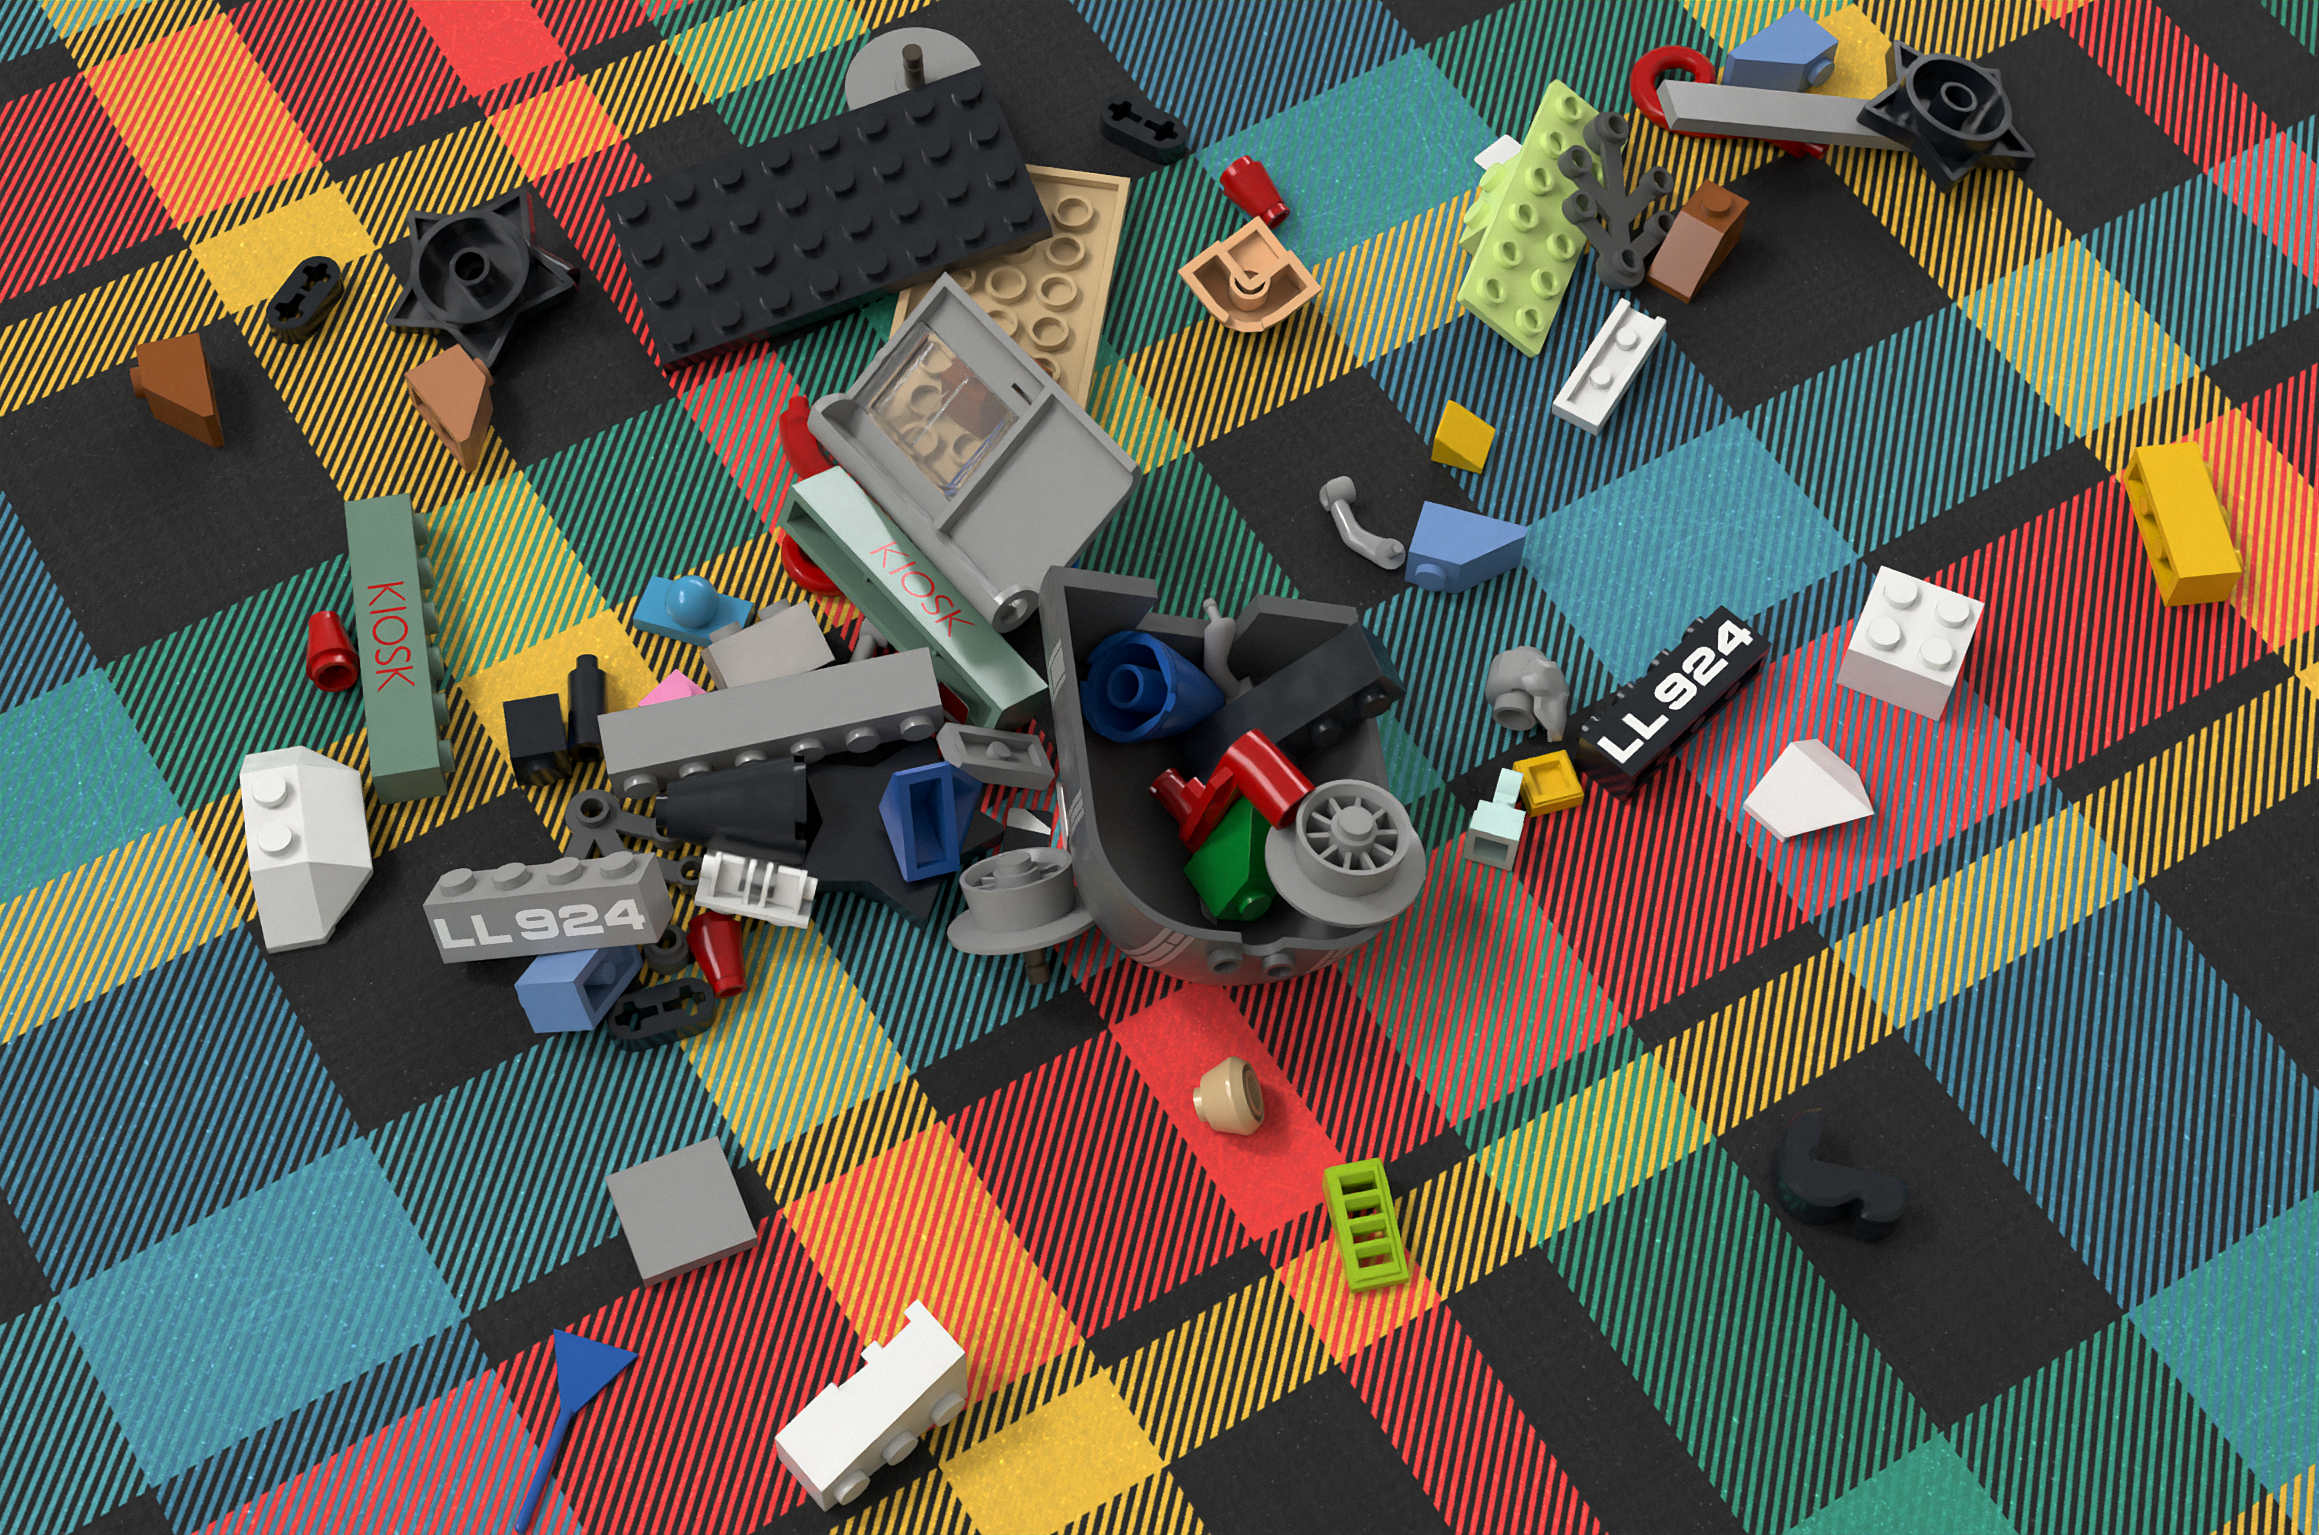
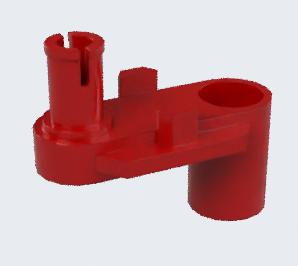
(1247, 768)

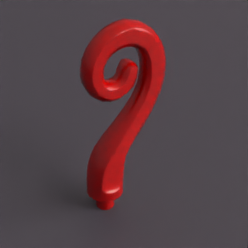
(1688, 59)
(807, 460)

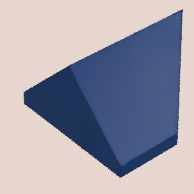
(929, 817)

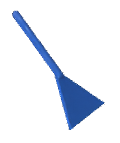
(582, 1372)

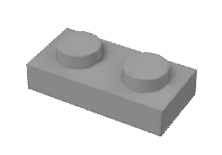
(996, 755)

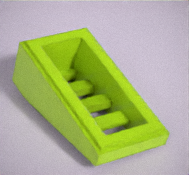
(1353, 1178)

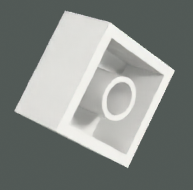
(1909, 643)

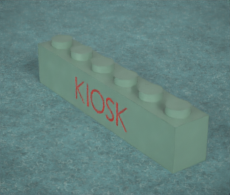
(910, 598)
(396, 649)

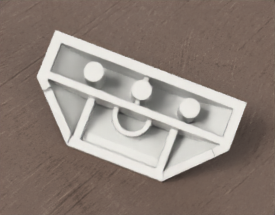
(303, 843)

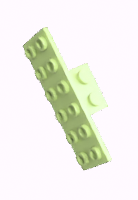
(1519, 229)

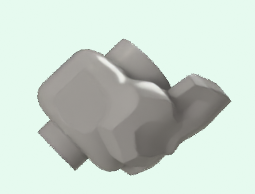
(1532, 687)

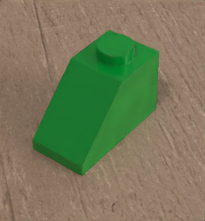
(1232, 867)

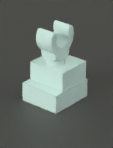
(1497, 825)

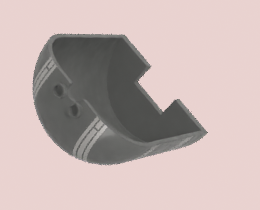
(1125, 840)

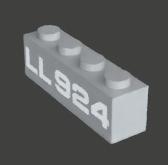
(549, 907)

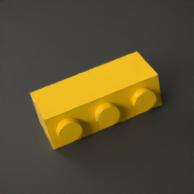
(2182, 524)

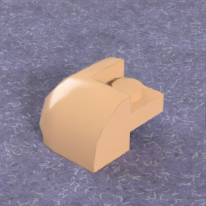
(1250, 280)

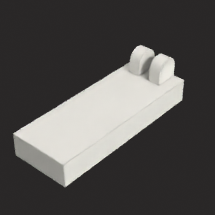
(1608, 368)

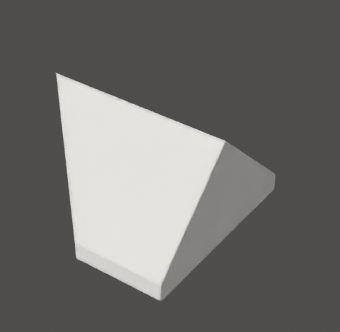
(1807, 792)

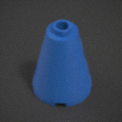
(1144, 690)

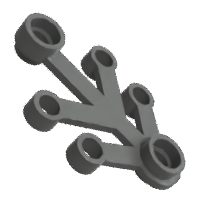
(1619, 261)
(604, 833)

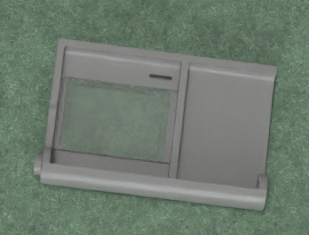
(968, 462)

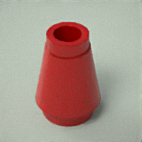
(1253, 191)
(330, 653)
(719, 952)

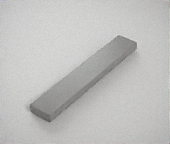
(1768, 114)

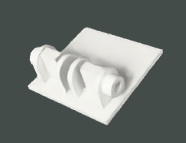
(755, 888)

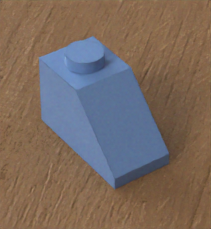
(1783, 56)
(1461, 549)
(575, 986)

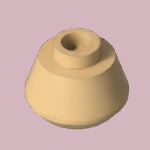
(1230, 1097)

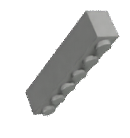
(805, 713)

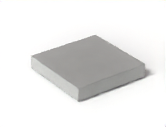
(681, 1211)

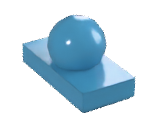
(689, 609)

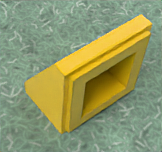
(1462, 439)

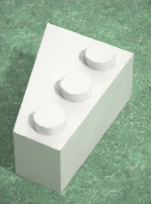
(876, 1411)

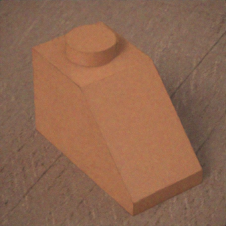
(454, 401)

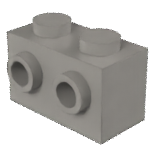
(776, 647)

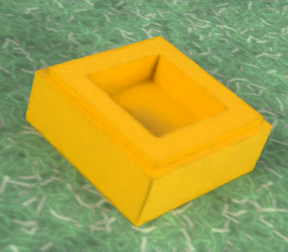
(1549, 783)

